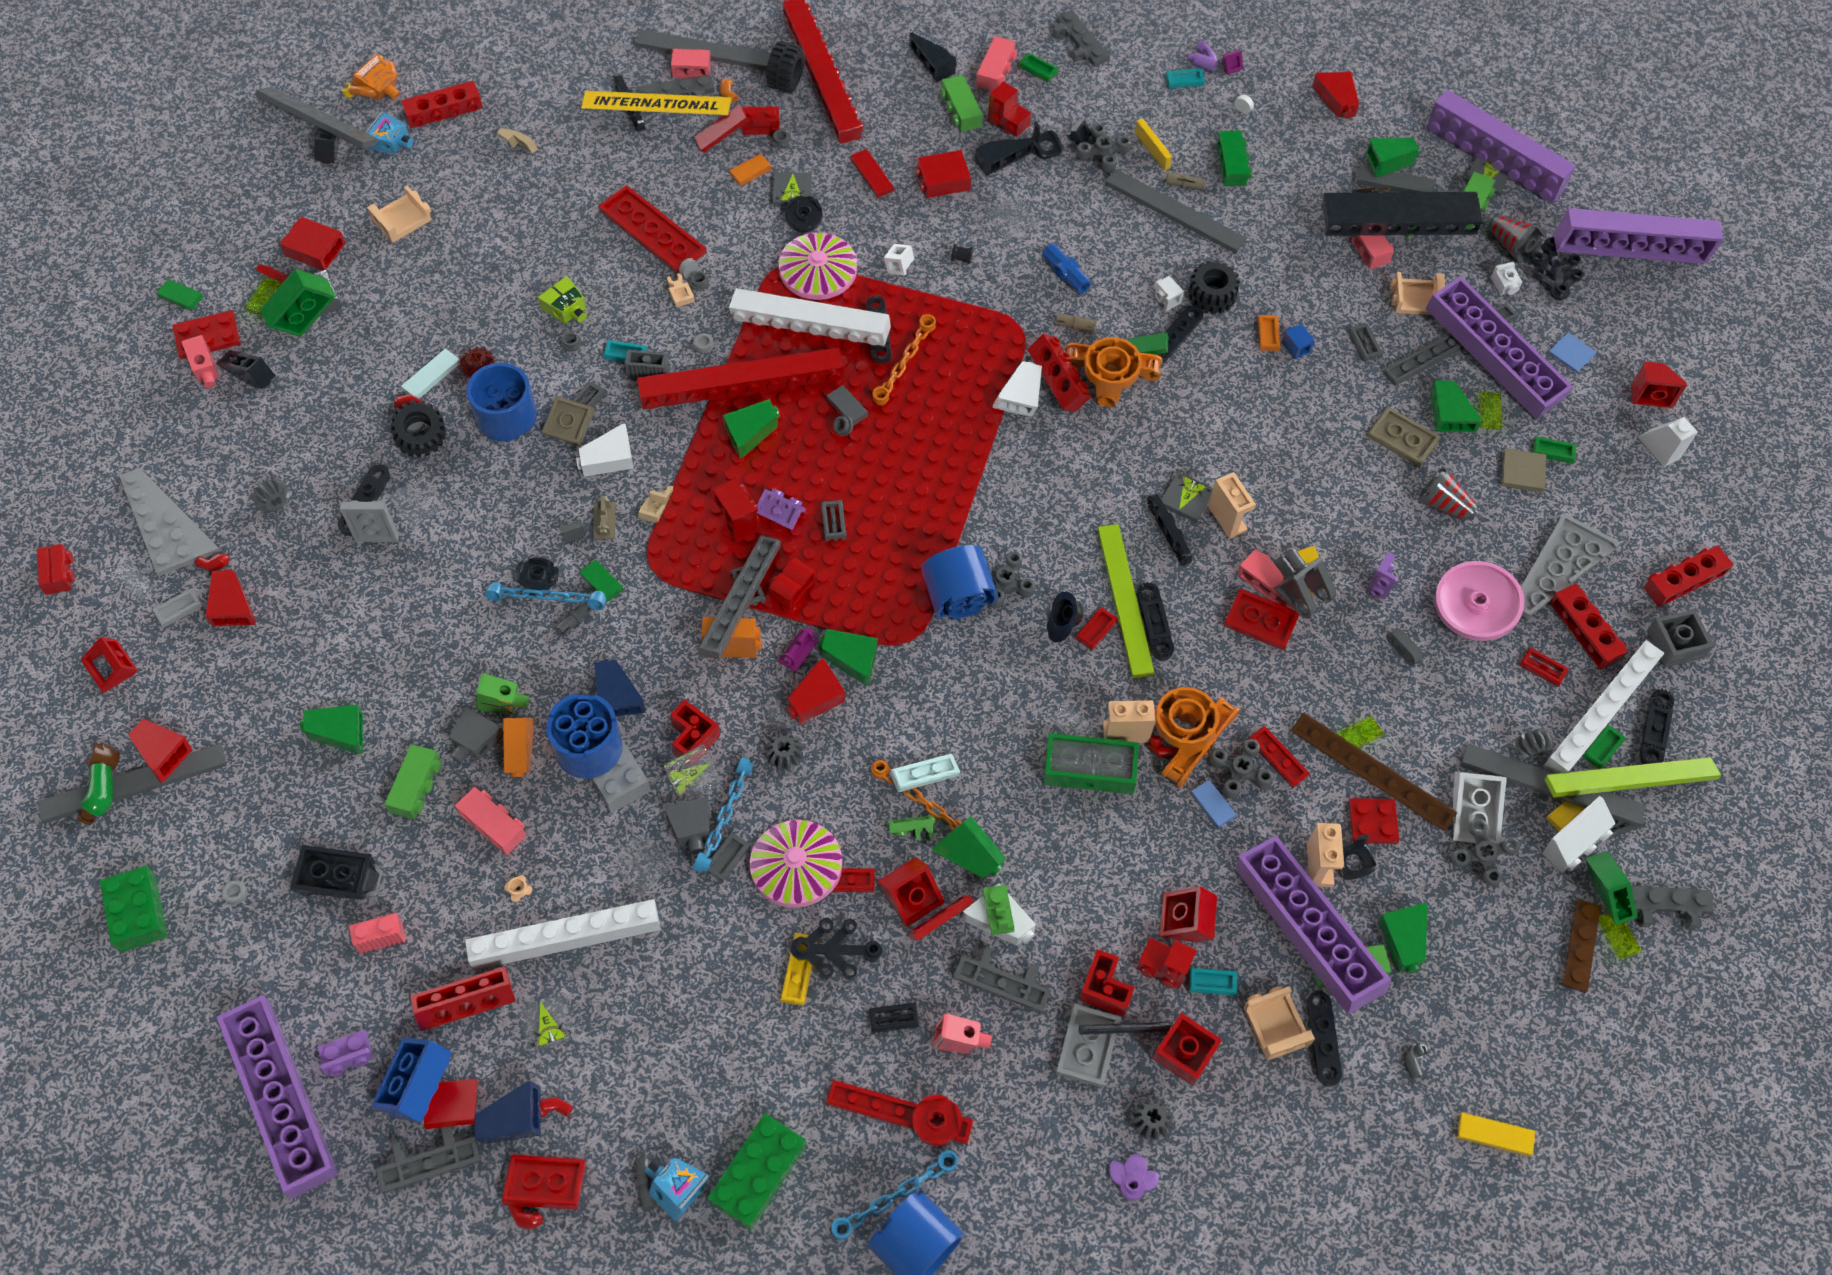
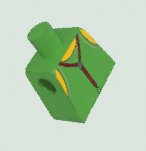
(499, 695)

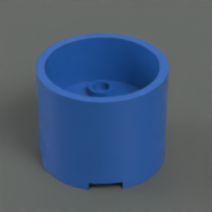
(502, 401)
(959, 582)
(586, 752)
(916, 1237)

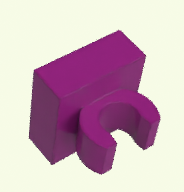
(1232, 61)

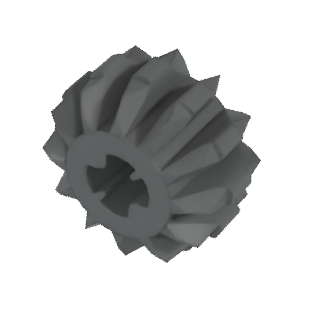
(270, 495)
(1533, 744)
(784, 758)
(1143, 1118)

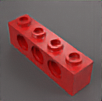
(442, 104)
(1059, 372)
(1688, 575)
(1589, 637)
(462, 998)

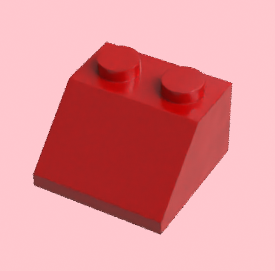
(1657, 386)
(911, 891)
(1189, 915)

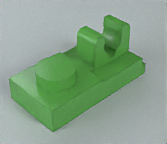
(902, 826)
(998, 910)

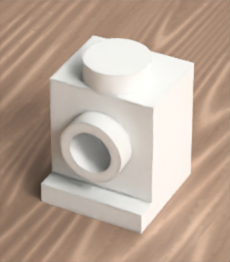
(898, 259)
(1506, 279)
(1168, 292)

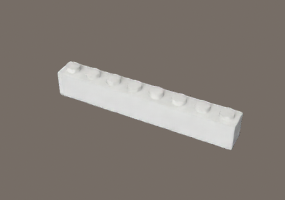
(810, 317)
(1604, 709)
(562, 934)

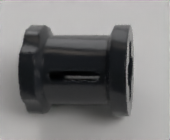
(962, 254)

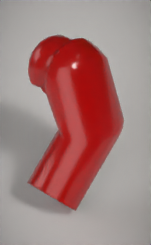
(405, 399)
(213, 564)
(1159, 749)
(556, 1104)
(525, 1219)

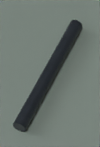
(1124, 1028)

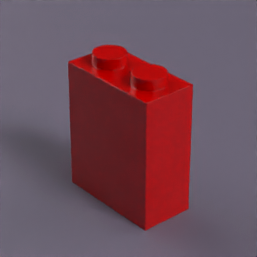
(943, 174)
(312, 243)

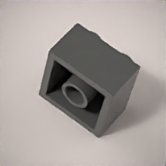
(1680, 638)

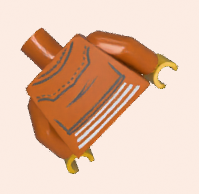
(374, 80)

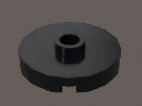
(803, 205)
(536, 574)

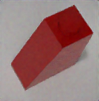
(1338, 92)
(228, 601)
(816, 693)
(159, 748)

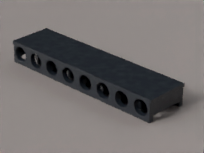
(1401, 210)

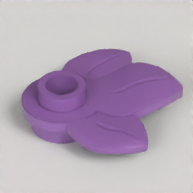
(1133, 1173)

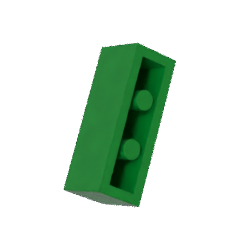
(1233, 158)

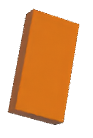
(750, 170)
(1268, 333)

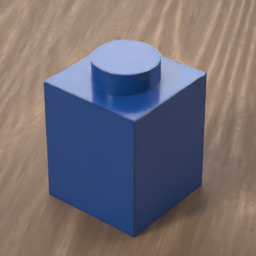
(1298, 341)

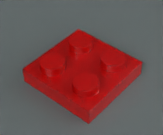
(1374, 818)

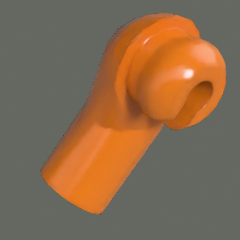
(725, 89)

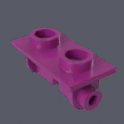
(799, 649)

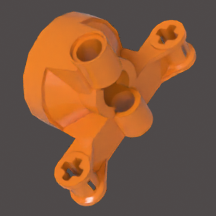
(1113, 366)
(1207, 724)

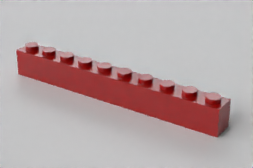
(822, 71)
(740, 378)

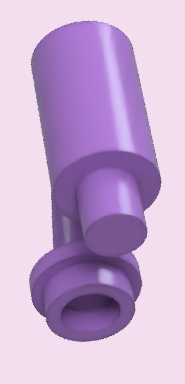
(1205, 62)

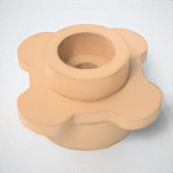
(519, 881)

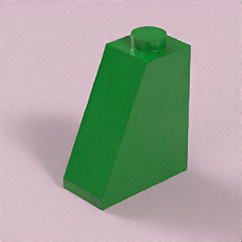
(1391, 154)
(1452, 408)
(751, 425)
(850, 653)
(335, 727)
(971, 849)
(1612, 887)
(1406, 936)

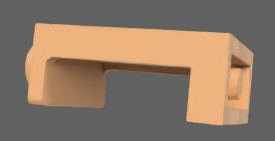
(401, 215)
(1413, 295)
(1229, 503)
(1130, 721)
(1325, 853)
(1277, 1023)

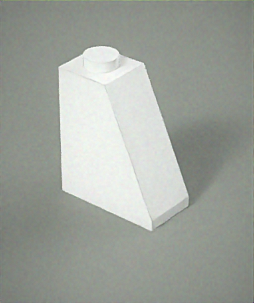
(1021, 391)
(1669, 440)
(606, 453)
(1023, 924)

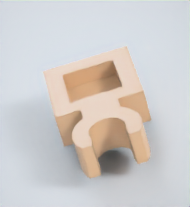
(680, 291)

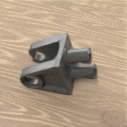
(1298, 577)

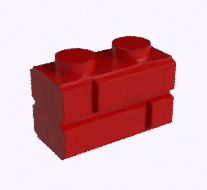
(761, 120)
(55, 569)

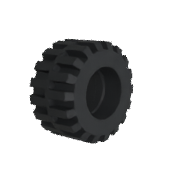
(785, 66)
(1213, 299)
(418, 444)

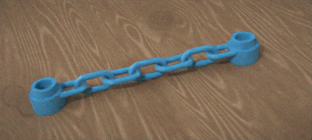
(595, 600)
(703, 862)
(901, 1192)

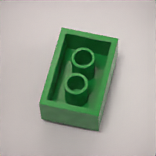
(298, 303)
(133, 909)

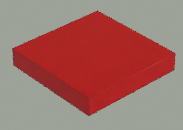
(452, 1104)

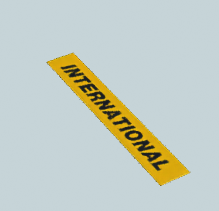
(656, 102)

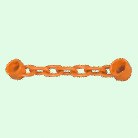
(884, 392)
(918, 797)

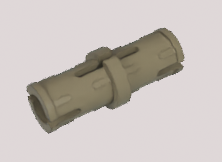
(1174, 179)
(1076, 322)

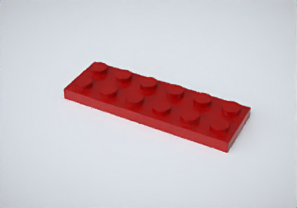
(651, 228)

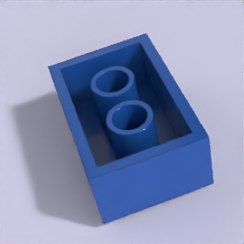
(411, 1079)

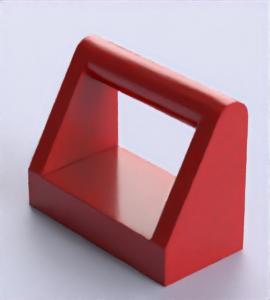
(116, 657)

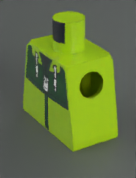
(563, 301)

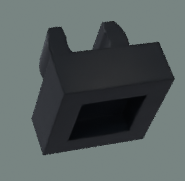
(1079, 132)

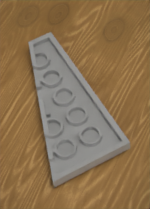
(166, 530)
(1563, 560)

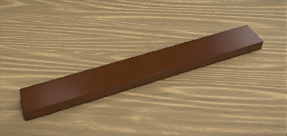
(1374, 771)

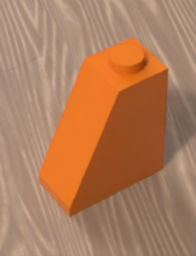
(518, 745)

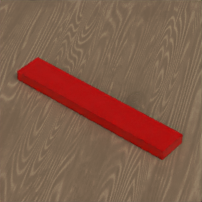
(884, 1107)

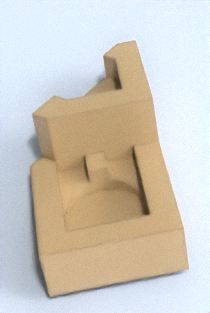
(514, 138)
(655, 504)

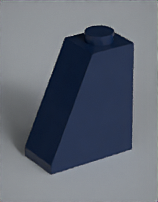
(617, 688)
(511, 1116)

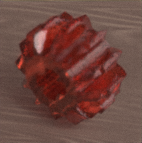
(475, 360)

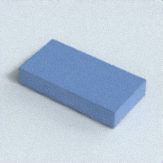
(1213, 804)

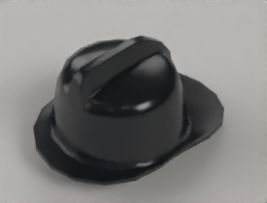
(1064, 616)

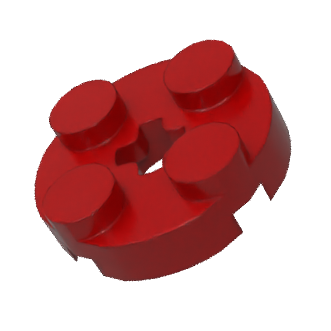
(932, 1134)

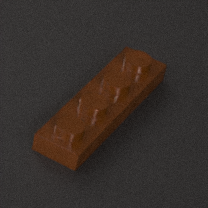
(1581, 946)

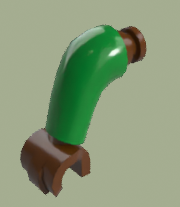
(101, 783)

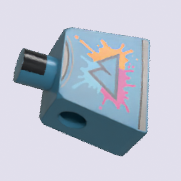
(390, 134)
(675, 1186)

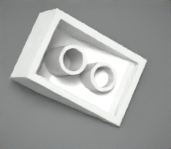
(1476, 798)

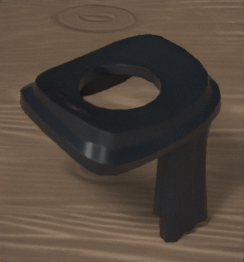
(1046, 136)
(1363, 851)

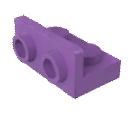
(779, 509)
(1383, 579)
(345, 1052)

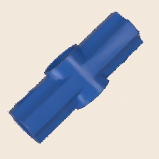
(1066, 268)

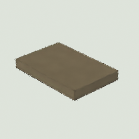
(1403, 436)

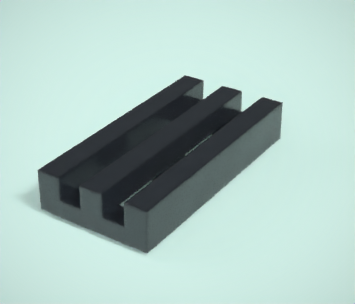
(897, 1026)

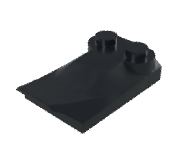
(335, 873)

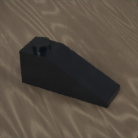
(933, 57)
(326, 146)
(1002, 153)
(247, 368)

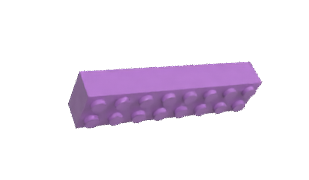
(1500, 145)
(1637, 236)
(1498, 347)
(1313, 925)
(277, 1097)

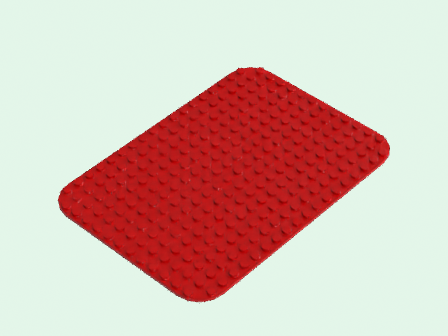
(899, 473)

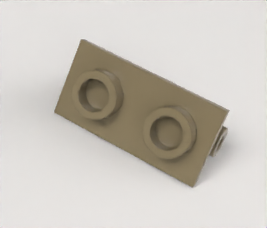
(604, 519)

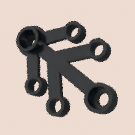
(1559, 290)
(833, 950)

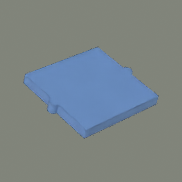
(1572, 352)

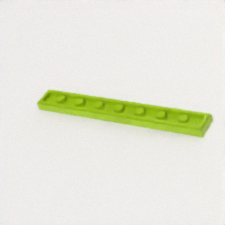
(1125, 601)
(1632, 777)

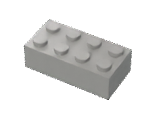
(622, 783)

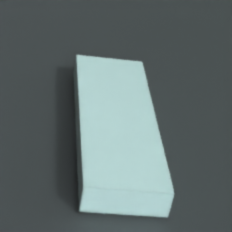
(431, 374)
(924, 772)

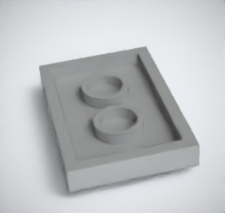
(369, 521)
(1087, 1056)

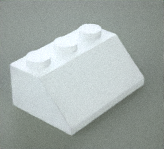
(1580, 836)

